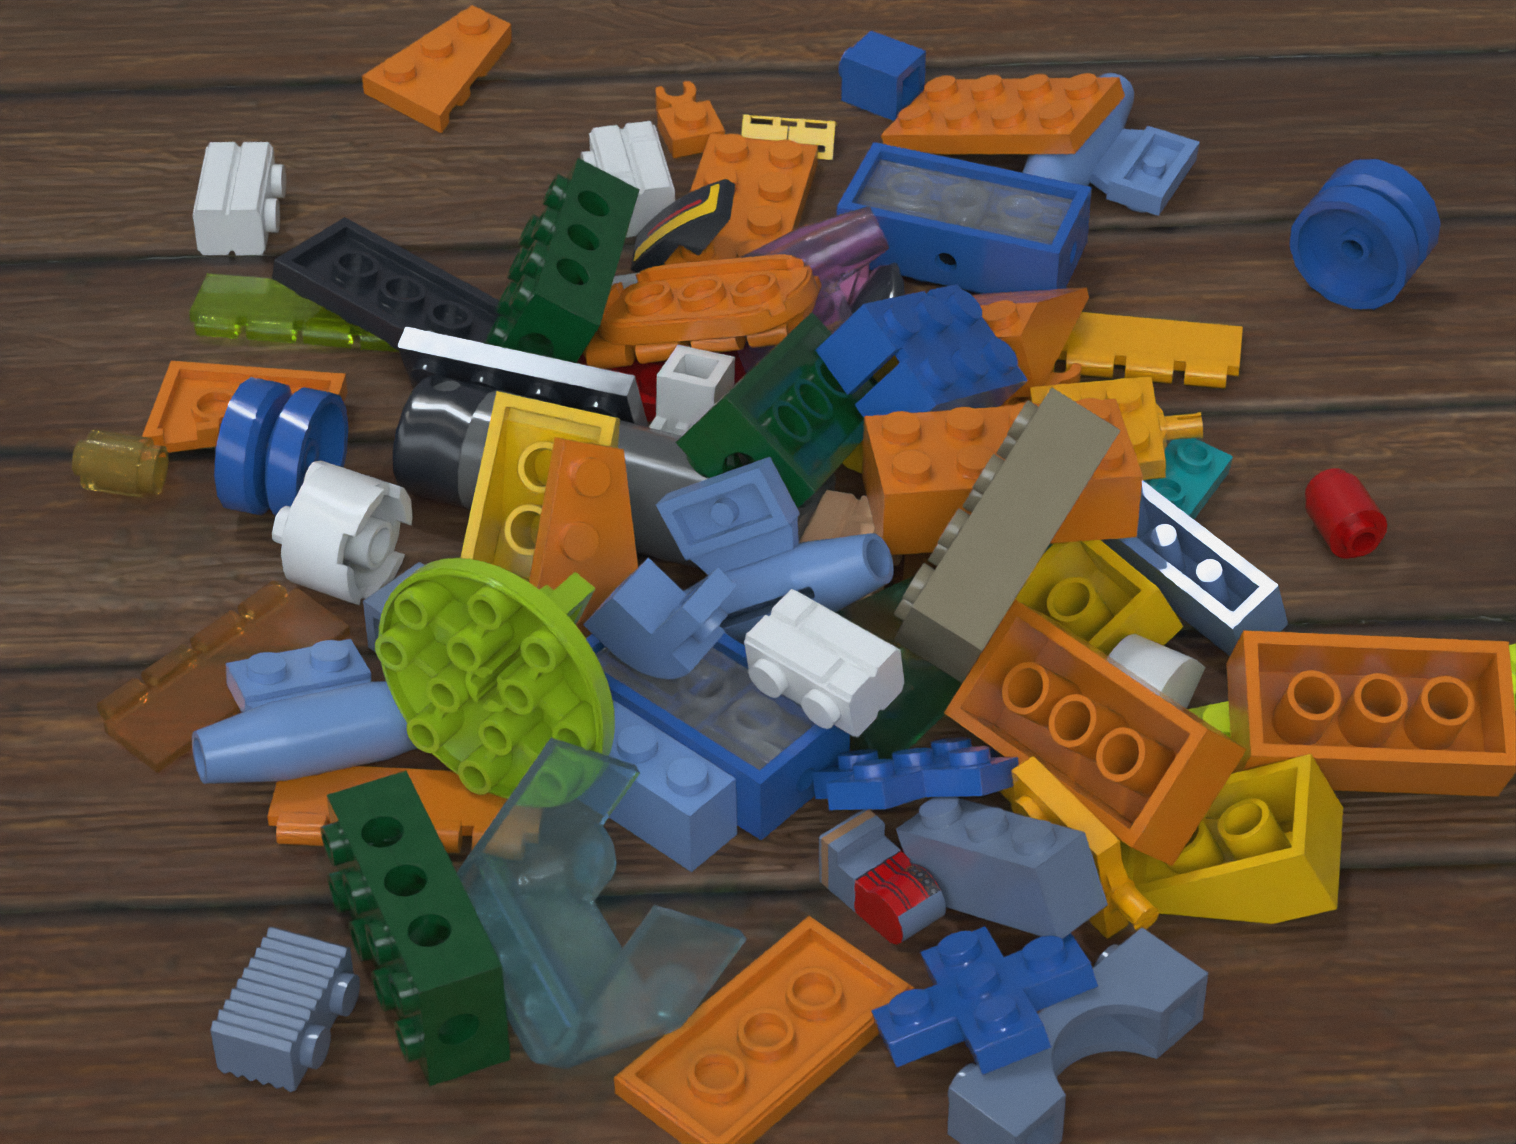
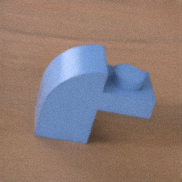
(659, 625)

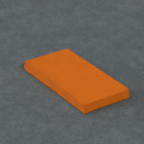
(762, 1040)

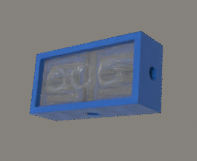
(971, 221)
(734, 726)

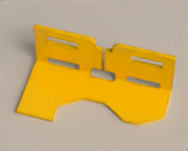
(799, 134)

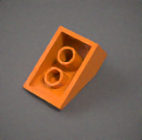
(1033, 326)

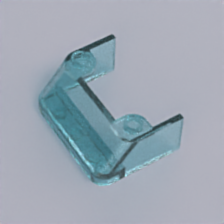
(535, 890)

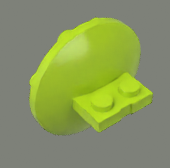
(492, 670)

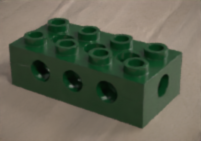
(565, 265)
(782, 411)
(416, 929)

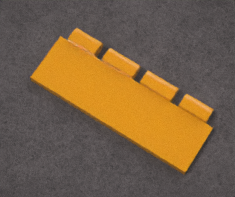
(1154, 348)

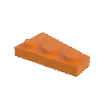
(197, 396)

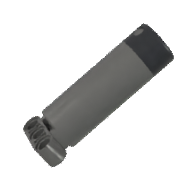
(444, 440)

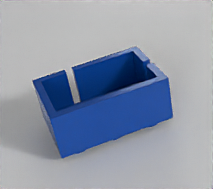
(942, 349)

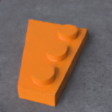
(440, 67)
(585, 522)

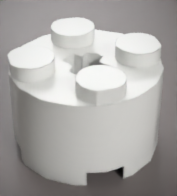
(342, 532)

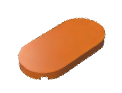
(708, 300)

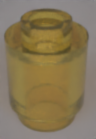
(120, 463)

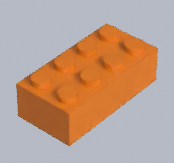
(927, 462)
(1377, 710)
(1098, 729)

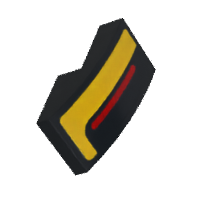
(686, 222)

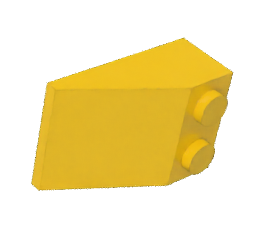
(515, 476)
(1098, 596)
(1259, 852)

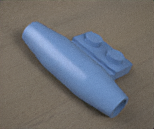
(1126, 164)
(751, 533)
(301, 718)

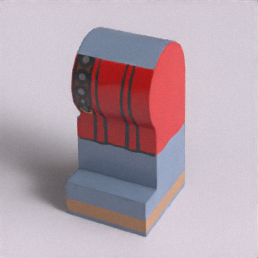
(878, 878)

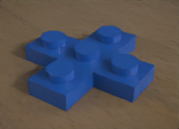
(943, 770)
(984, 999)

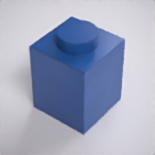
(882, 74)

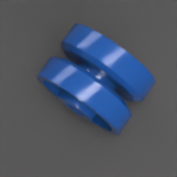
(1365, 234)
(272, 441)

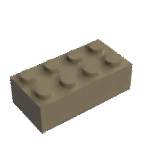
(1011, 523)

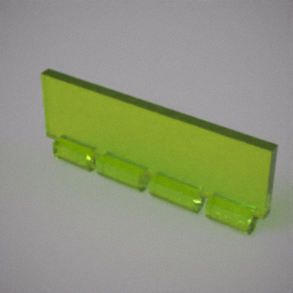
(271, 315)

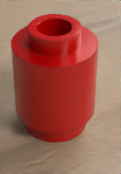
(1344, 513)

